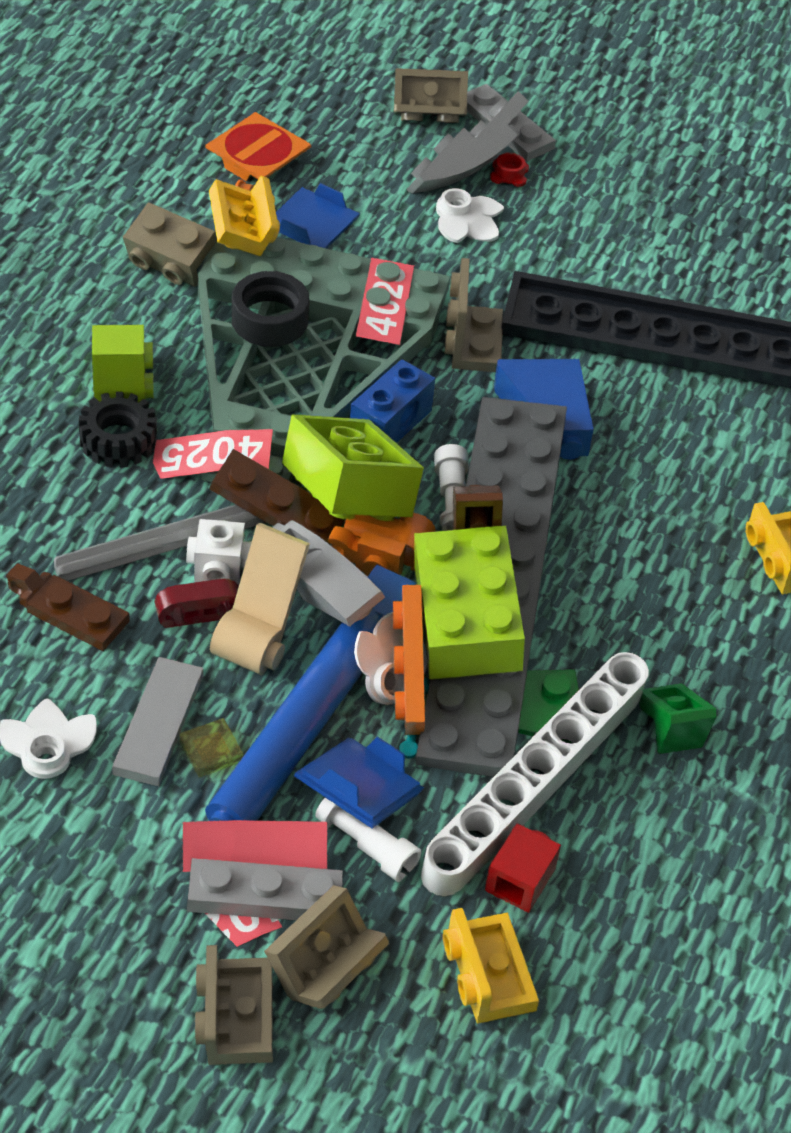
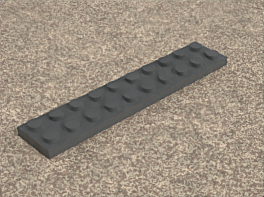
(477, 717)

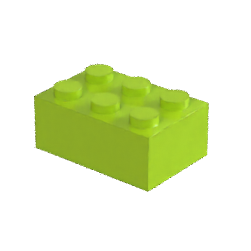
(352, 467)
(469, 602)

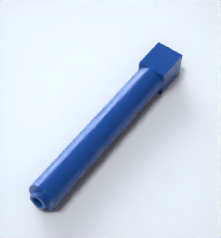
(301, 715)

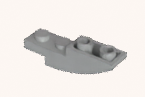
(469, 150)
(332, 580)

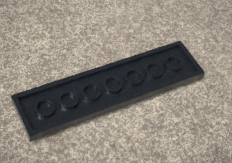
(649, 329)

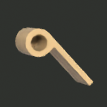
(255, 625)

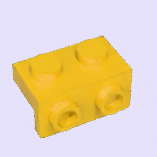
(244, 217)
(773, 542)
(490, 966)

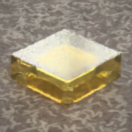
(211, 747)

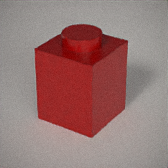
(522, 867)

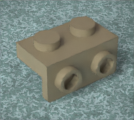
(430, 93)
(168, 244)
(324, 950)
(237, 1009)

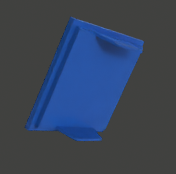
(315, 216)
(362, 779)

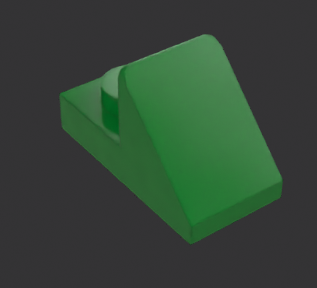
(679, 717)

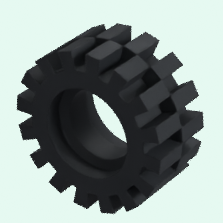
(118, 446)

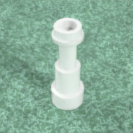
(451, 466)
(375, 842)

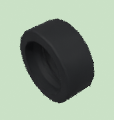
(270, 330)

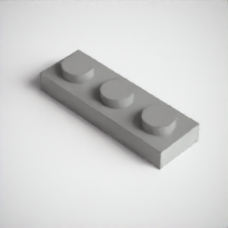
(531, 139)
(256, 888)

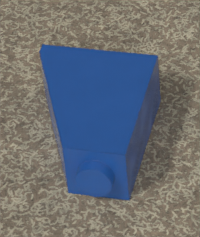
(550, 383)

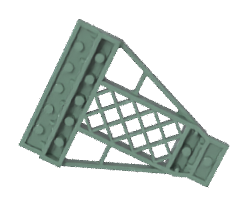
(336, 296)

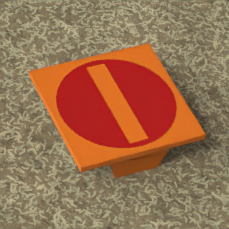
(257, 147)

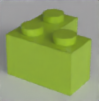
(121, 361)

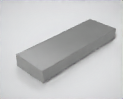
(158, 721)

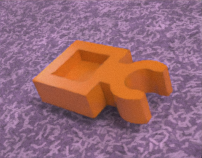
(368, 550)

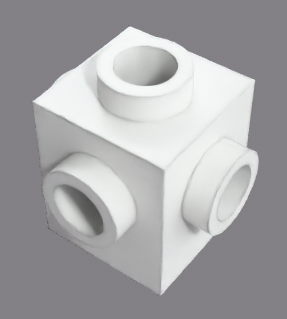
(218, 550)

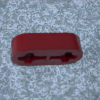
(195, 602)

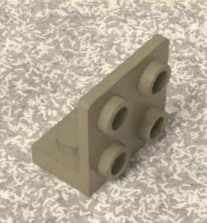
(477, 330)

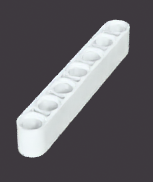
(525, 787)

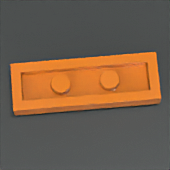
(409, 660)

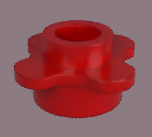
(510, 169)

